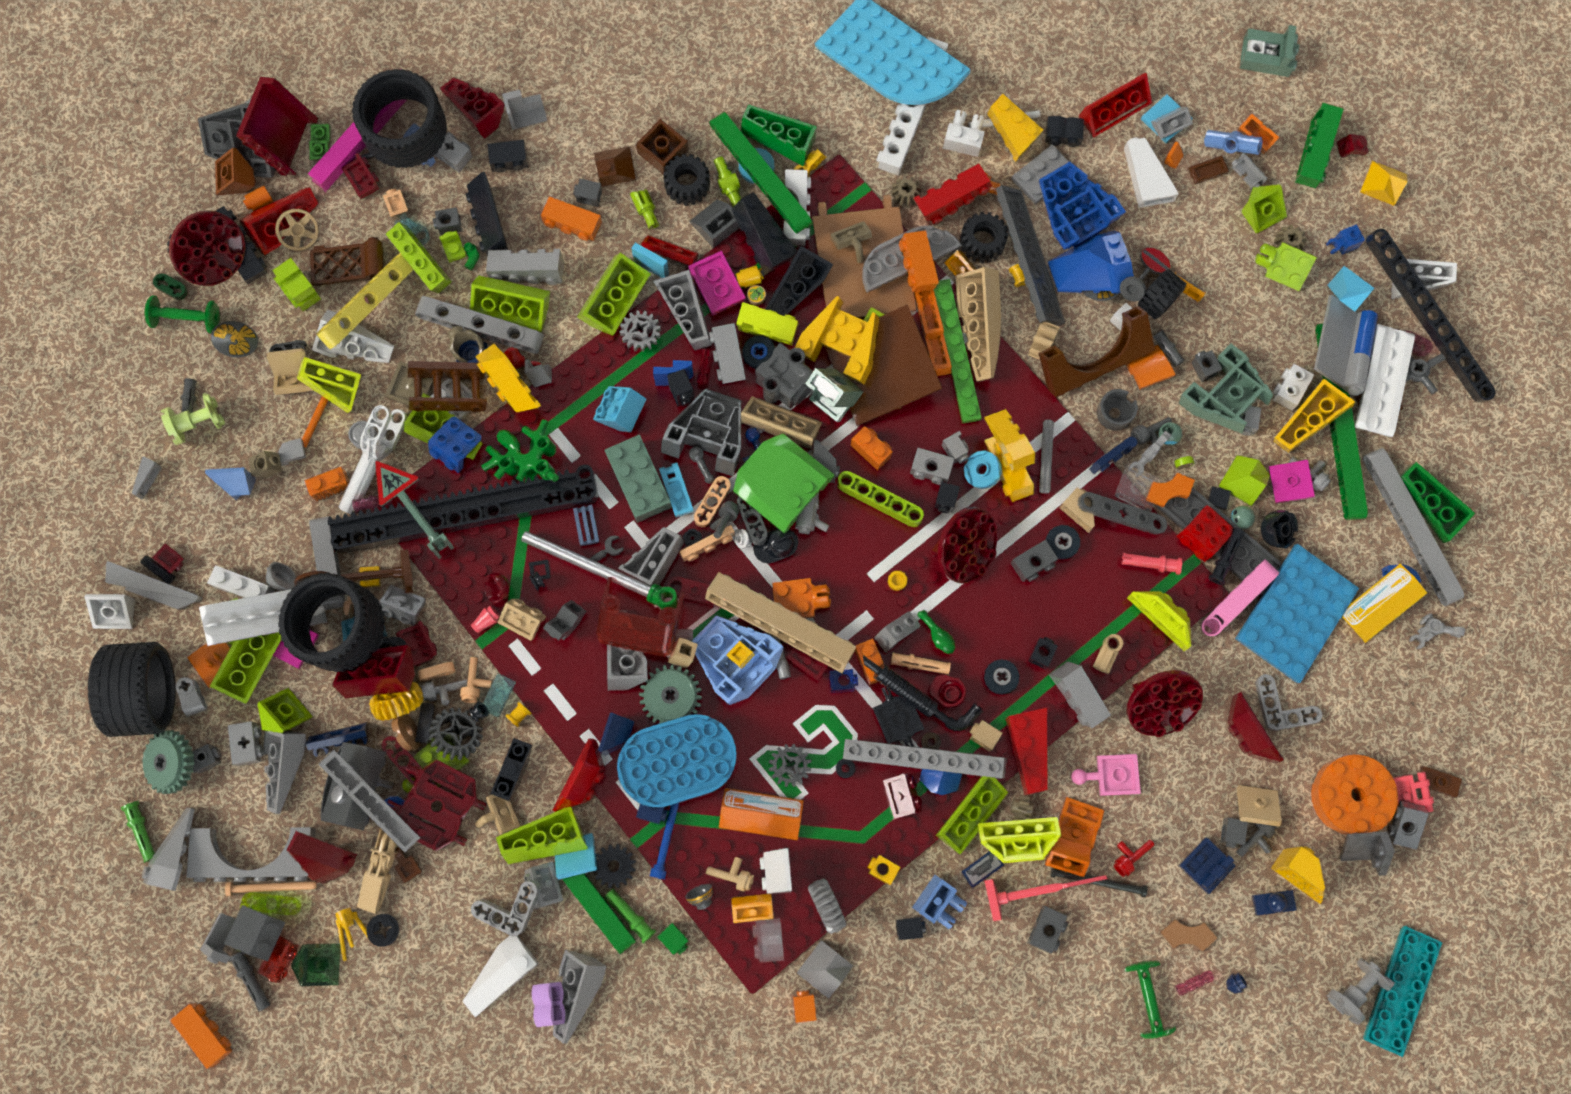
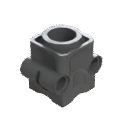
(785, 375)

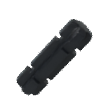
(157, 569)

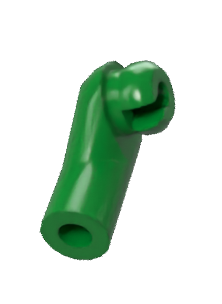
(473, 255)

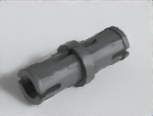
(1169, 348)
(188, 396)

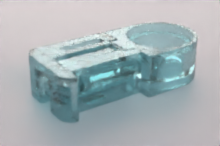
(415, 228)

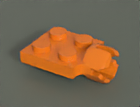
(801, 596)

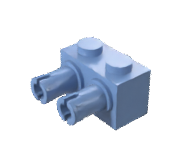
(935, 899)

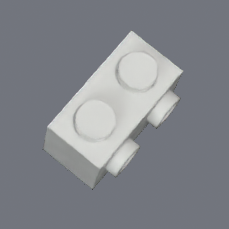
(1292, 387)

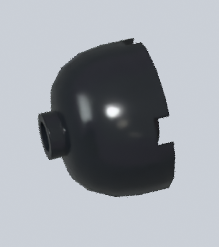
(1279, 528)

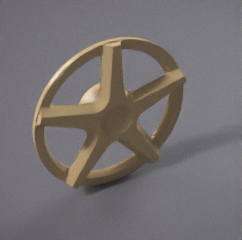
(297, 229)

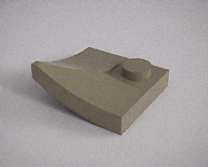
(402, 387)

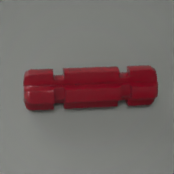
(704, 367)

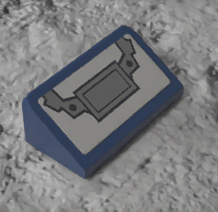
(981, 869)

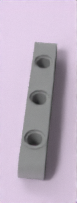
(493, 329)

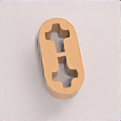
(436, 671)

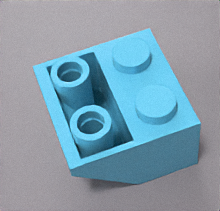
(619, 408)

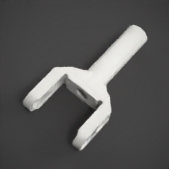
(373, 450)

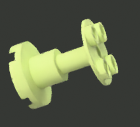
(179, 423)

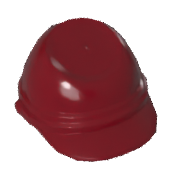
(948, 691)

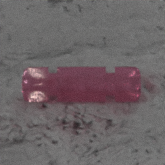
(1194, 983)

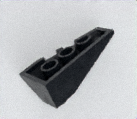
(801, 279)

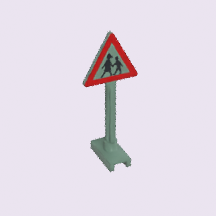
(393, 483)

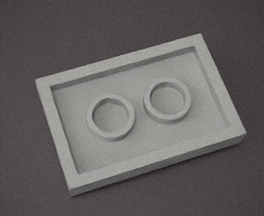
(1028, 177)

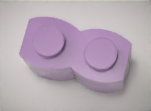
(548, 1004)

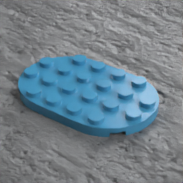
(676, 761)

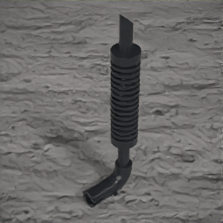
(919, 699)

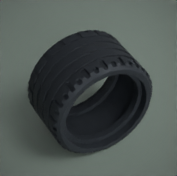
(391, 87)
(302, 604)
(131, 689)

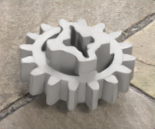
(638, 323)

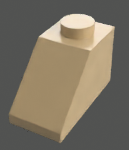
(1070, 507)

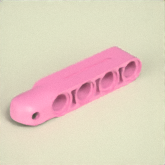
(1239, 598)

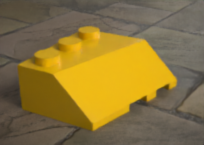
(1302, 870)

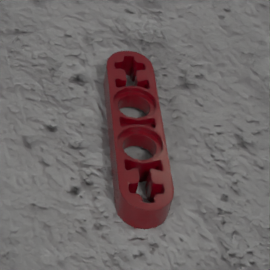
(412, 761)

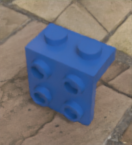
(453, 443)

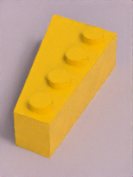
(1316, 412)

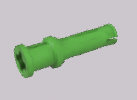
(136, 821)
(636, 922)

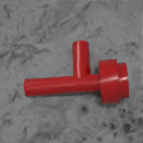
(1124, 865)

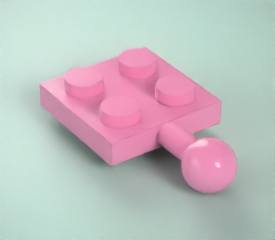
(1115, 775)

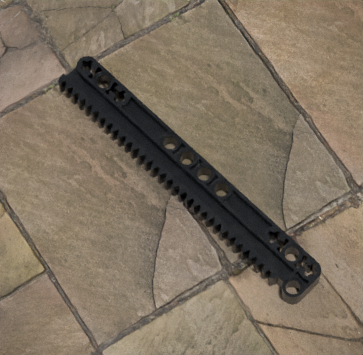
(512, 500)

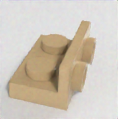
(521, 618)

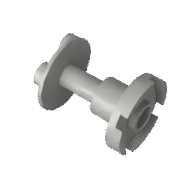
(1354, 996)

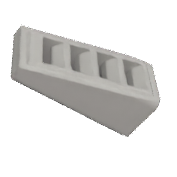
(145, 477)

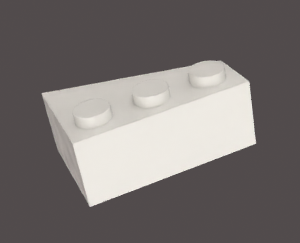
(1431, 273)

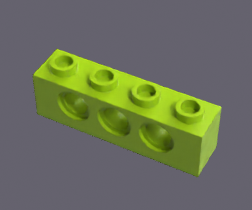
(418, 257)

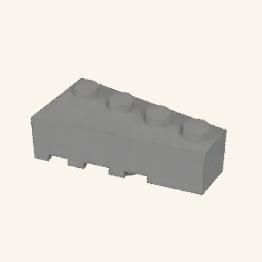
(526, 266)

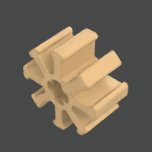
(1043, 339)

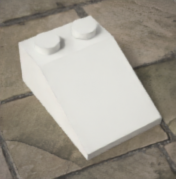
(776, 871)

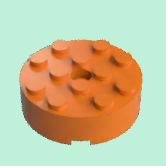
(1374, 801)

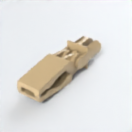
(377, 877)

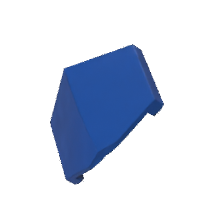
(940, 781)

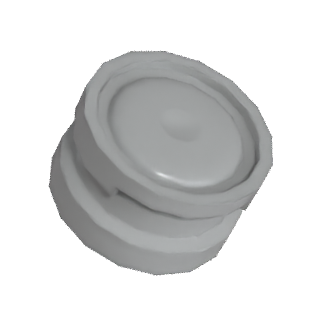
(356, 431)

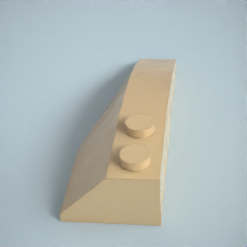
(981, 316)

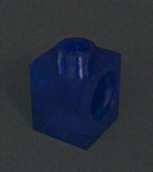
(836, 687)

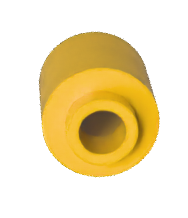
(749, 277)

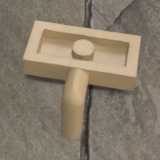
(501, 813)

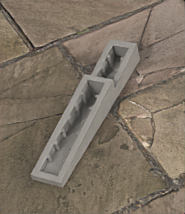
(369, 800)

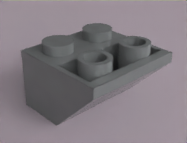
(715, 222)

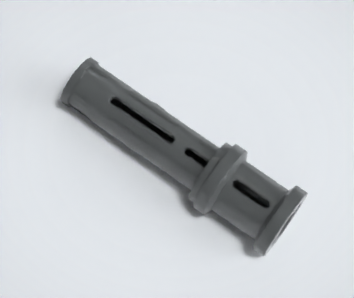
(245, 972)

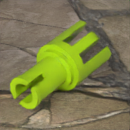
(645, 207)

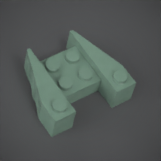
(1231, 396)

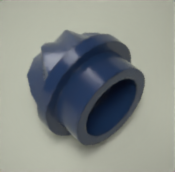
(1236, 983)

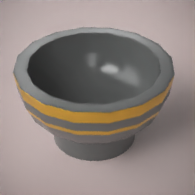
(700, 896)

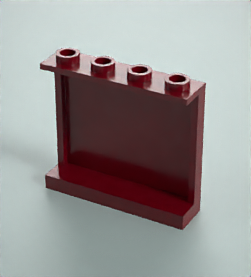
(274, 124)

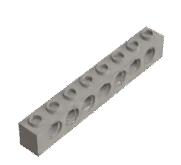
(925, 758)

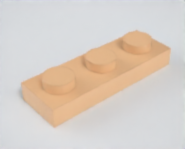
(707, 544)

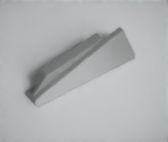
(149, 587)

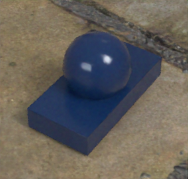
(1274, 902)

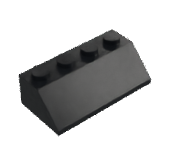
(486, 214)

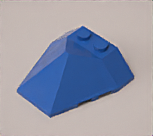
(1093, 265)

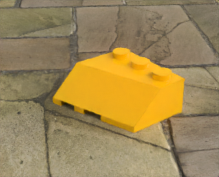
(505, 379)

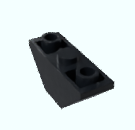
(512, 770)

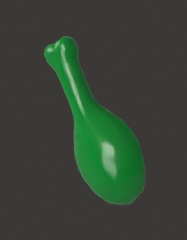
(940, 637)

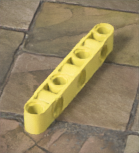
(357, 308)

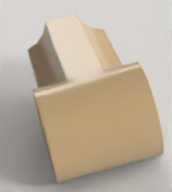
(1107, 654)

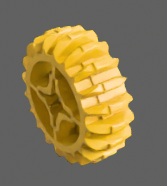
(396, 704)

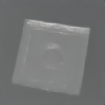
(1135, 489)

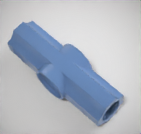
(1244, 143)

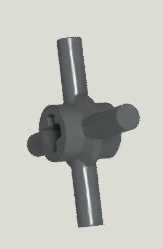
(1424, 366)

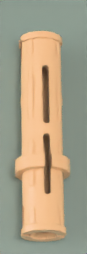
(920, 663)

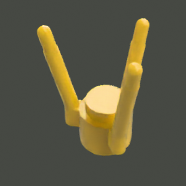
(344, 920)

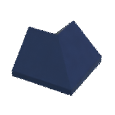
(615, 734)

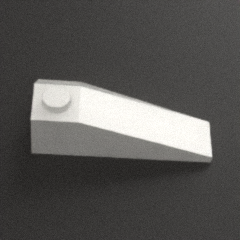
(357, 343)

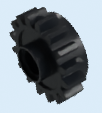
(624, 870)

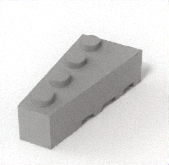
(683, 301)

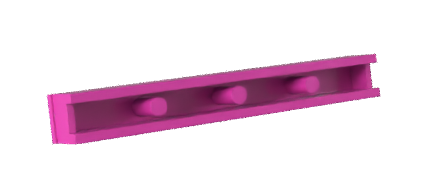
(345, 148)

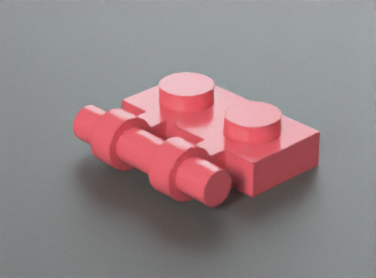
(1407, 790)

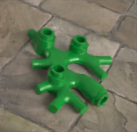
(516, 462)

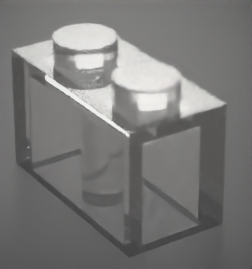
(769, 940)

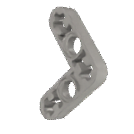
(1282, 716)
(515, 915)

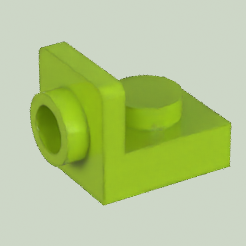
(452, 246)

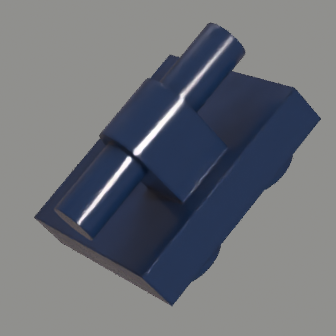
(1207, 865)

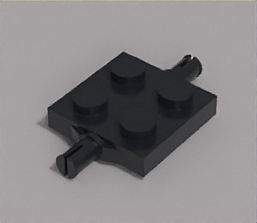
(897, 719)

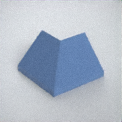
(233, 480)

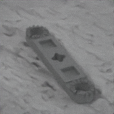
(1110, 508)

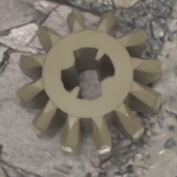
(899, 193)
(1292, 234)

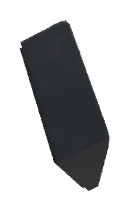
(425, 718)

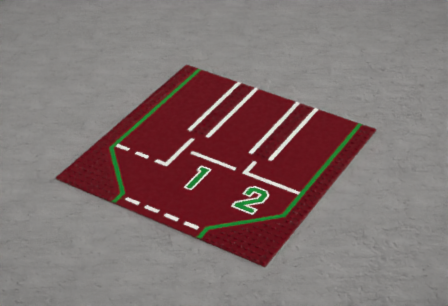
(988, 618)

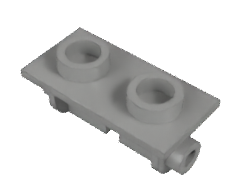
(1254, 176)

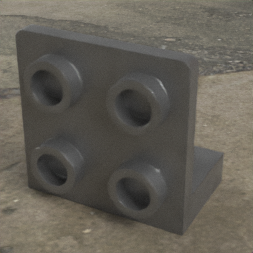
(1369, 846)

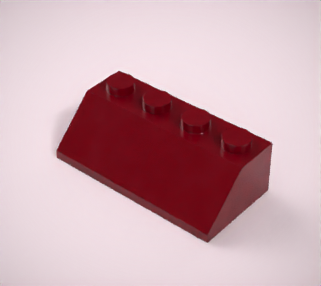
(384, 673)

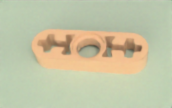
(709, 516)

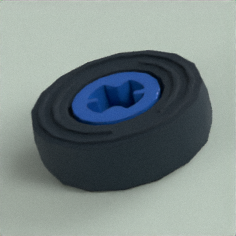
(750, 347)

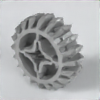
(827, 906)

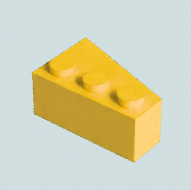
(1014, 126)

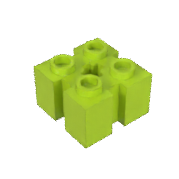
(295, 285)

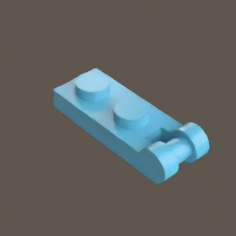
(676, 490)

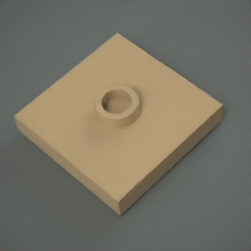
(1259, 805)

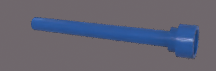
(658, 870)

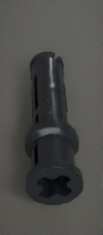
(1223, 564)

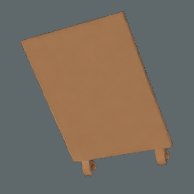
(846, 273)

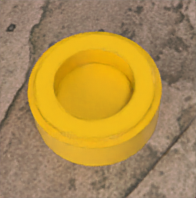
(897, 580)

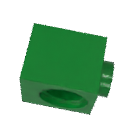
(673, 939)

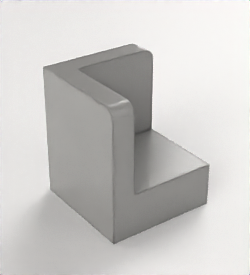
(539, 374)

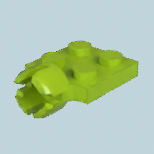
(1286, 264)

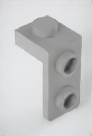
(896, 631)
(215, 940)

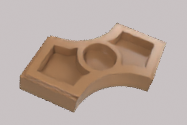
(1179, 934)

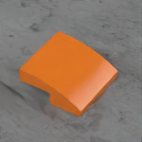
(1151, 368)
(1080, 822)

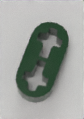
(168, 290)

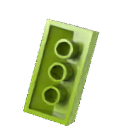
(614, 294)
(510, 302)

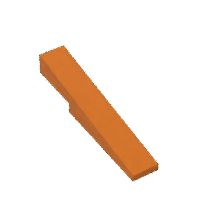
(933, 331)

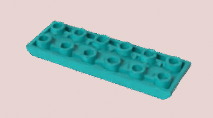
(1398, 1008)

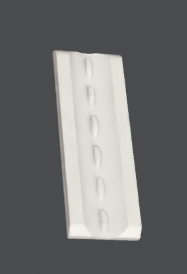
(1385, 381)
(247, 617)

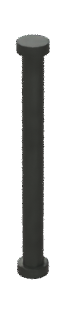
(1105, 883)

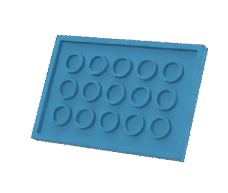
(1297, 613)

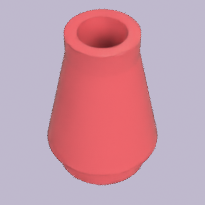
(485, 619)

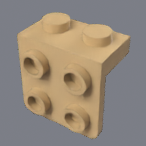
(285, 368)

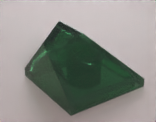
(317, 965)

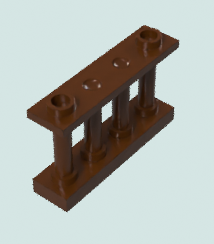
(445, 370)

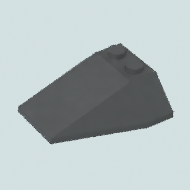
(219, 136)

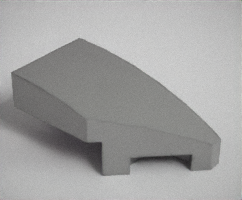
(291, 451)

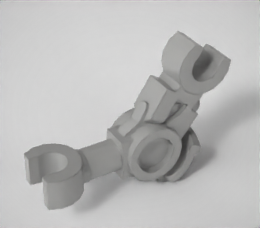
(1150, 453)
(1433, 627)

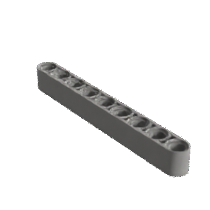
(1414, 527)

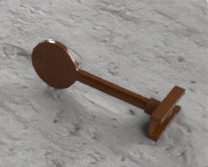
(402, 571)

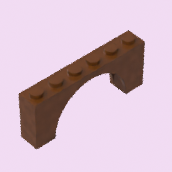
(1133, 342)

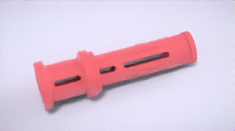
(1161, 563)

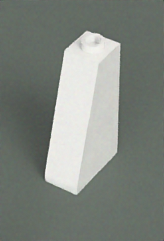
(1148, 176)

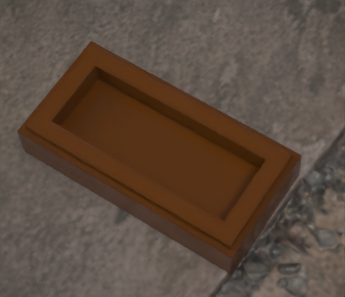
(1208, 169)

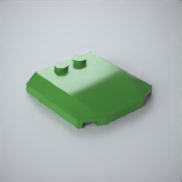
(780, 481)

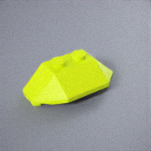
(1164, 615)
(1020, 838)

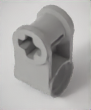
(191, 700)

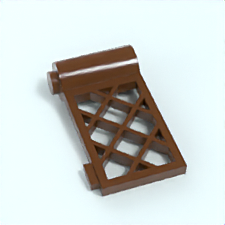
(370, 256)

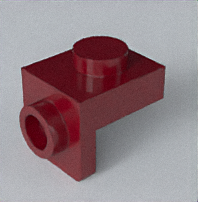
(1352, 144)
(169, 558)

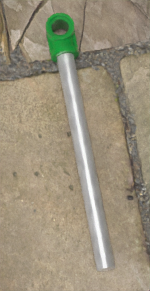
(655, 593)

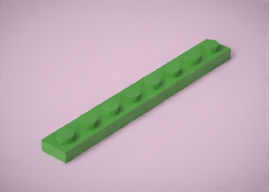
(956, 348)

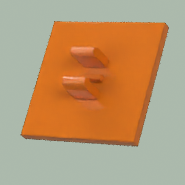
(208, 660)

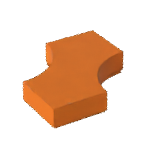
(1162, 492)

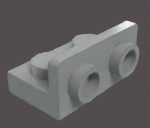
(402, 605)
(550, 888)

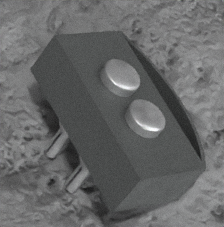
(336, 804)

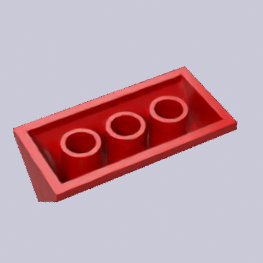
(1116, 104)

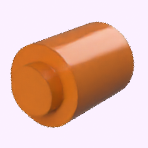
(257, 199)

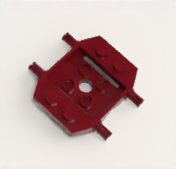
(453, 808)

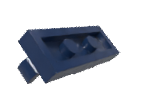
(337, 737)

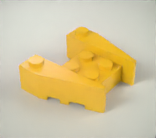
(844, 335)
(1014, 454)

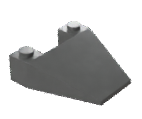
(711, 424)

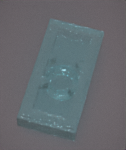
(499, 694)

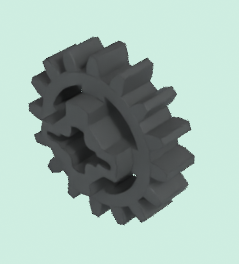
(797, 760)

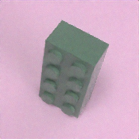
(638, 478)

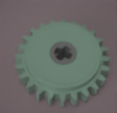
(670, 681)
(168, 762)

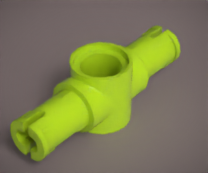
(727, 181)

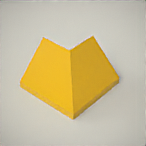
(1384, 183)

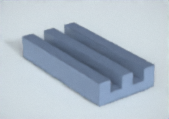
(583, 510)

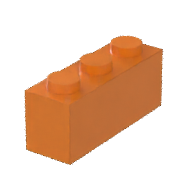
(571, 219)
(918, 261)
(202, 1035)

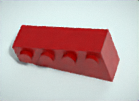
(953, 194)
(1029, 746)

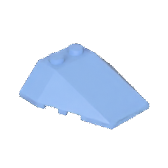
(725, 676)

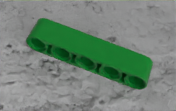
(600, 912)

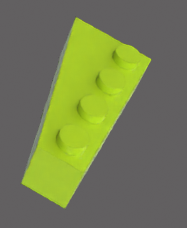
(543, 838)

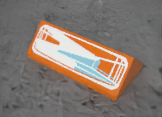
(761, 814)

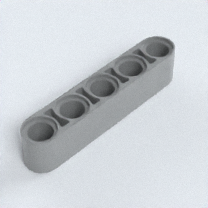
(325, 556)

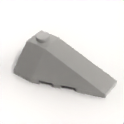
(165, 866)

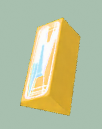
(1383, 602)

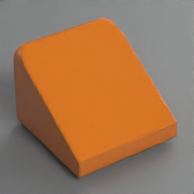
(1174, 156)

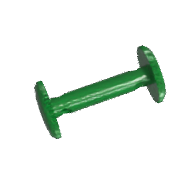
(153, 313)
(1150, 1000)

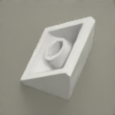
(110, 611)

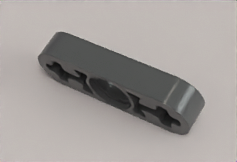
(750, 527)

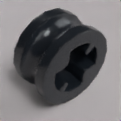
(537, 581)
(478, 711)

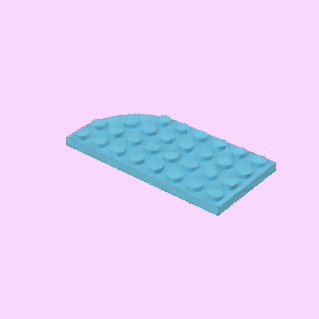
(891, 55)

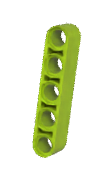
(885, 507)

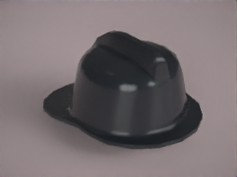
(776, 547)

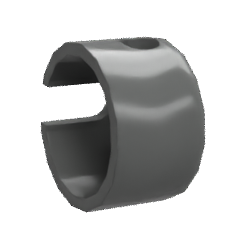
(1116, 399)

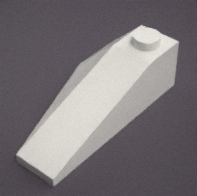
(503, 970)

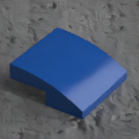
(660, 373)

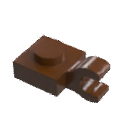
(407, 867)

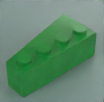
(779, 133)
(1318, 145)
(1436, 503)

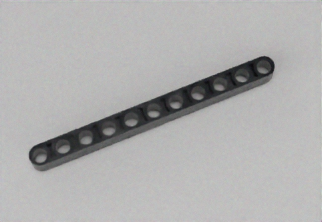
(1439, 319)

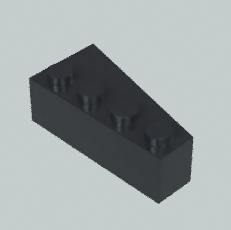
(763, 234)
(251, 266)

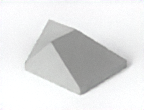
(825, 969)

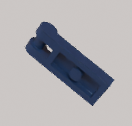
(1114, 455)

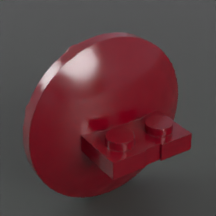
(207, 248)
(967, 545)
(1163, 701)

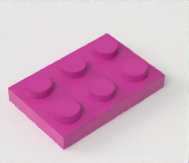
(716, 283)

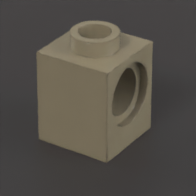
(265, 464)

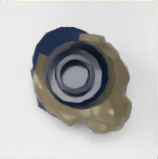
(465, 344)

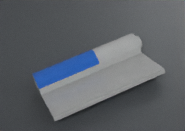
(1346, 346)

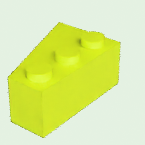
(767, 324)
(330, 382)

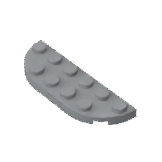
(886, 260)

